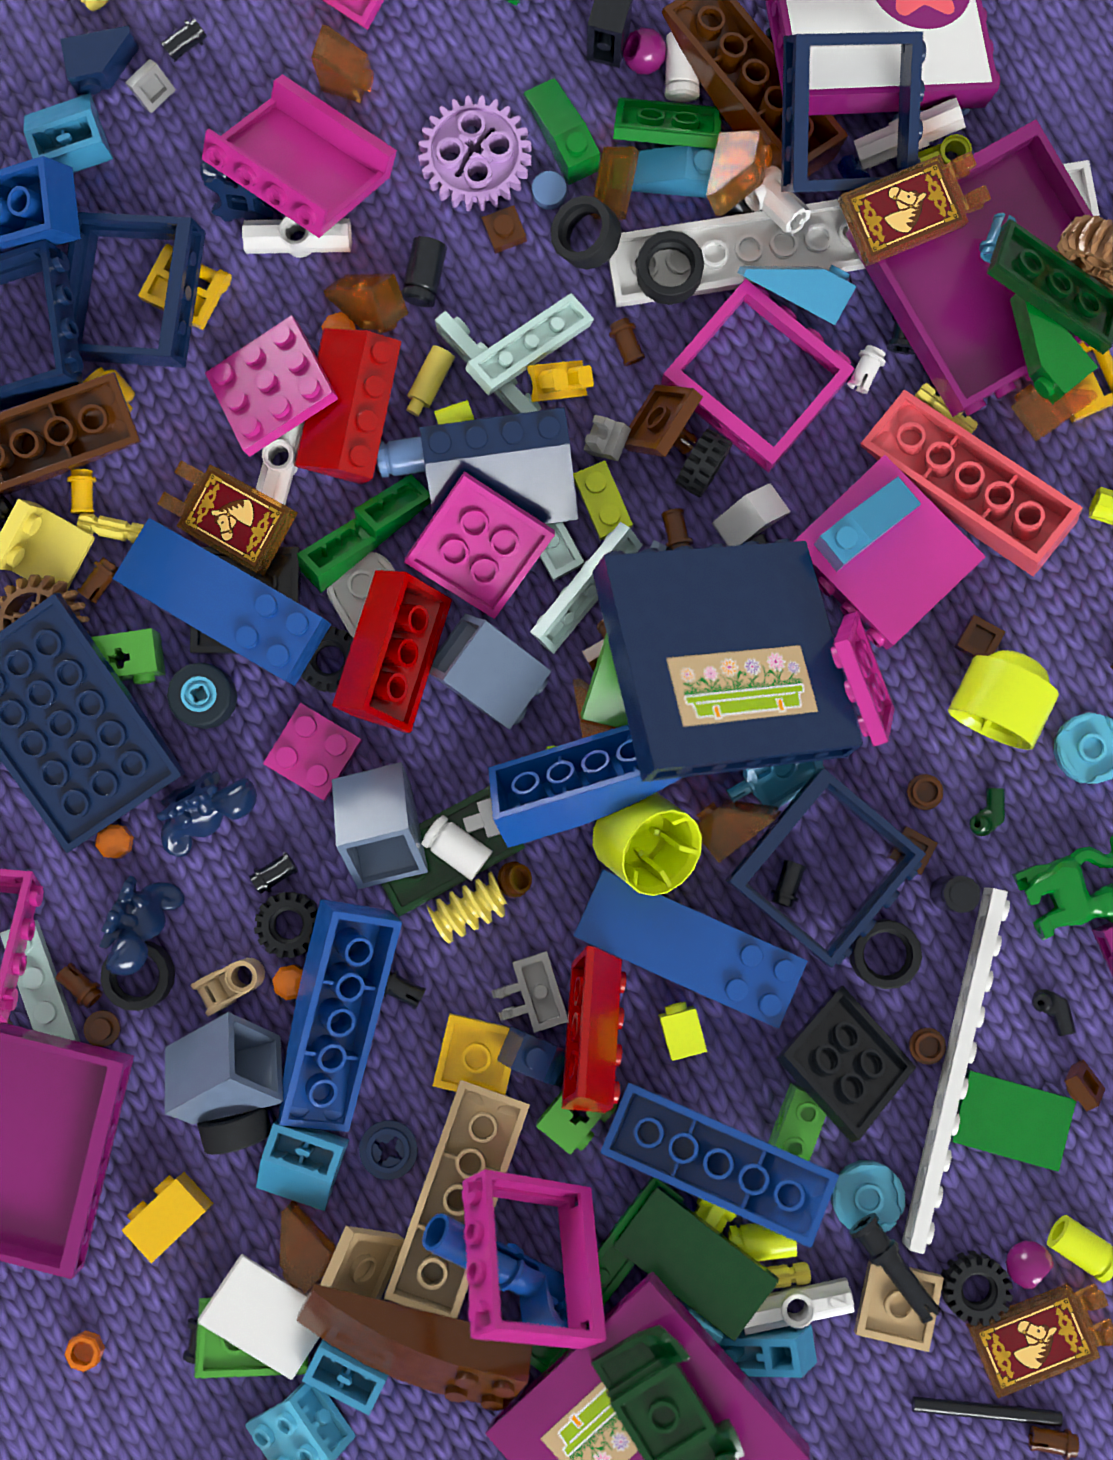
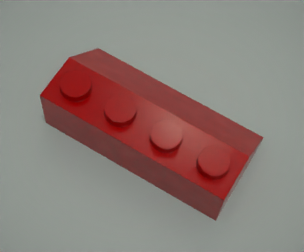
(348, 432)
(392, 650)
(593, 1032)

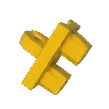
(560, 380)

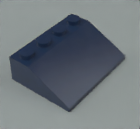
(514, 455)

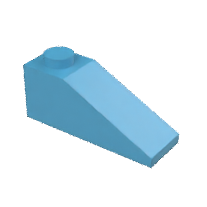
(674, 171)
(809, 287)
(866, 523)
(773, 1352)

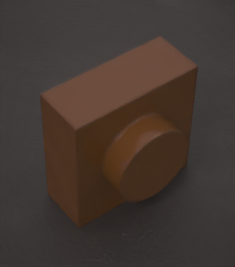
(504, 229)
(979, 637)
(923, 842)
(1084, 1085)

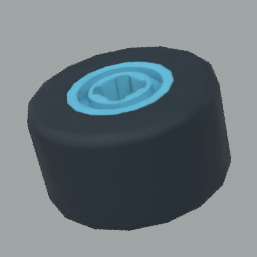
(215, 700)

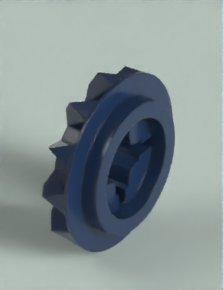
(393, 1166)

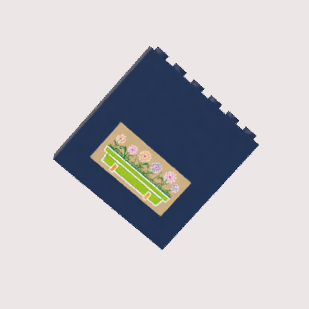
(724, 658)

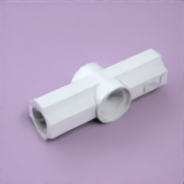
(937, 123)
(780, 206)
(275, 235)
(274, 479)
(821, 1302)

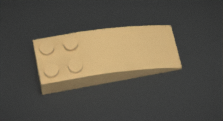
(476, 1137)

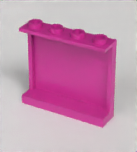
(301, 157)
(901, 571)

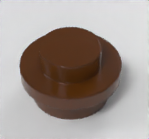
(924, 792)
(514, 879)
(102, 1028)
(927, 1045)

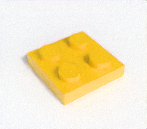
(471, 1055)

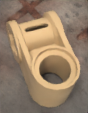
(224, 987)

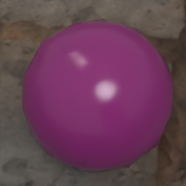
(644, 51)
(1028, 1263)

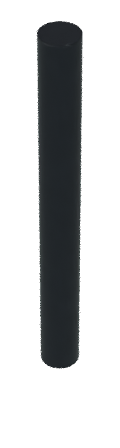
(987, 1411)

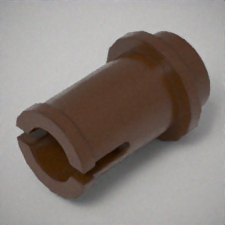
(626, 341)
(676, 528)
(98, 580)
(79, 986)
(1054, 1442)

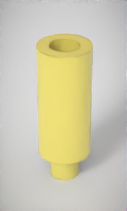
(429, 379)

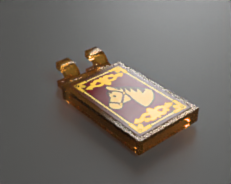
(910, 207)
(231, 516)
(1041, 1338)

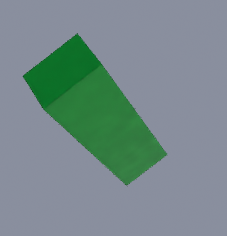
(373, 524)

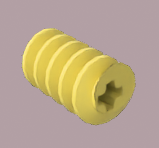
(468, 908)

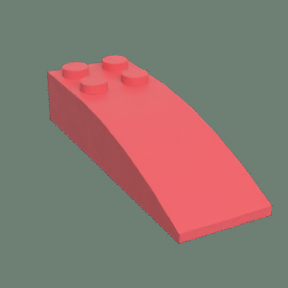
(974, 483)

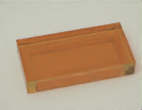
(616, 179)

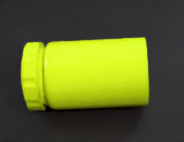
(762, 1242)
(1082, 1248)

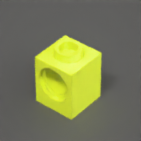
(682, 1031)

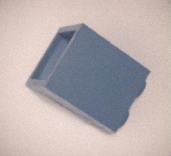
(489, 670)
(378, 826)
(222, 1070)

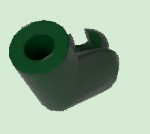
(992, 815)

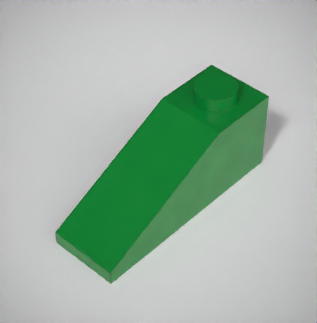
(563, 131)
(1050, 352)

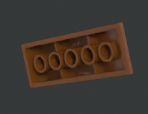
(742, 75)
(63, 432)
(418, 1347)

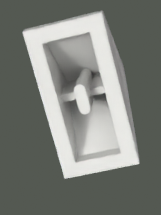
(751, 516)

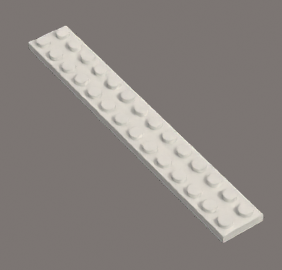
(759, 241)

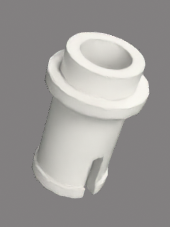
(867, 367)

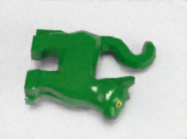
(1067, 890)

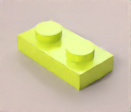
(601, 498)

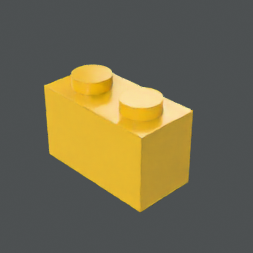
(167, 1216)

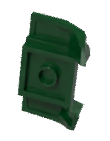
(659, 1401)

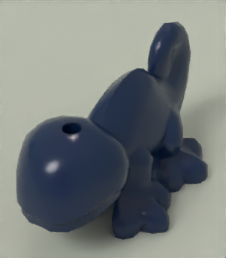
(234, 199)
(200, 810)
(135, 919)

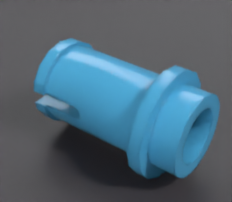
(987, 247)

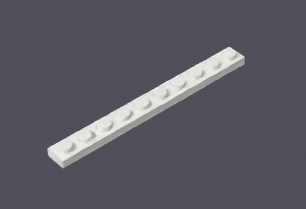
(952, 1081)

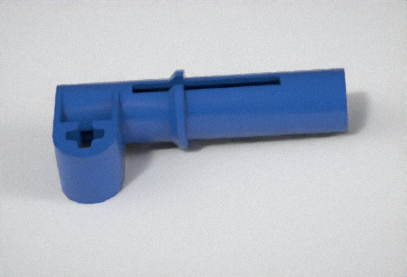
(535, 1283)

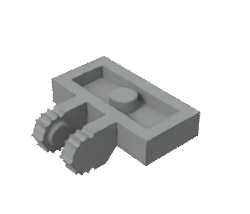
(539, 993)

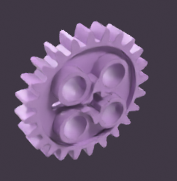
(450, 137)

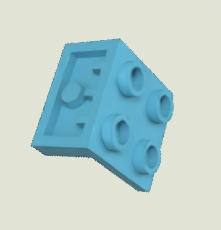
(301, 1427)

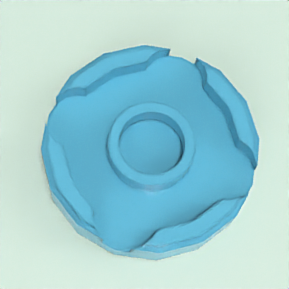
(1086, 748)
(868, 1189)

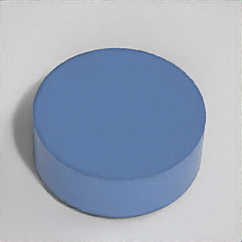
(549, 190)

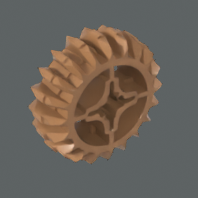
(1090, 247)
(43, 588)

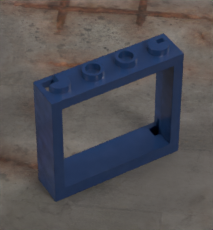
(796, 104)
(181, 287)
(64, 330)
(882, 895)

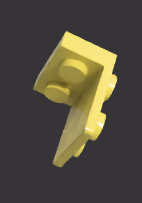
(42, 543)

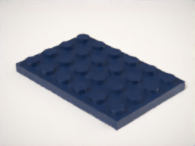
(74, 727)

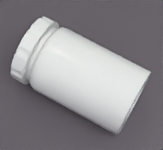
(680, 79)
(456, 847)

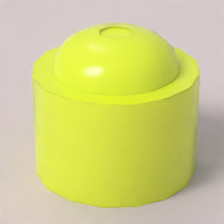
(1005, 698)
(649, 845)

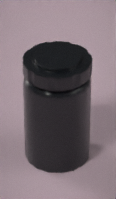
(424, 271)
(955, 893)

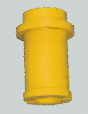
(81, 490)

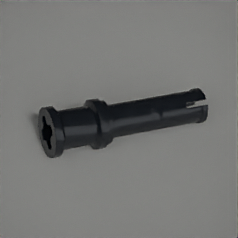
(884, 1253)

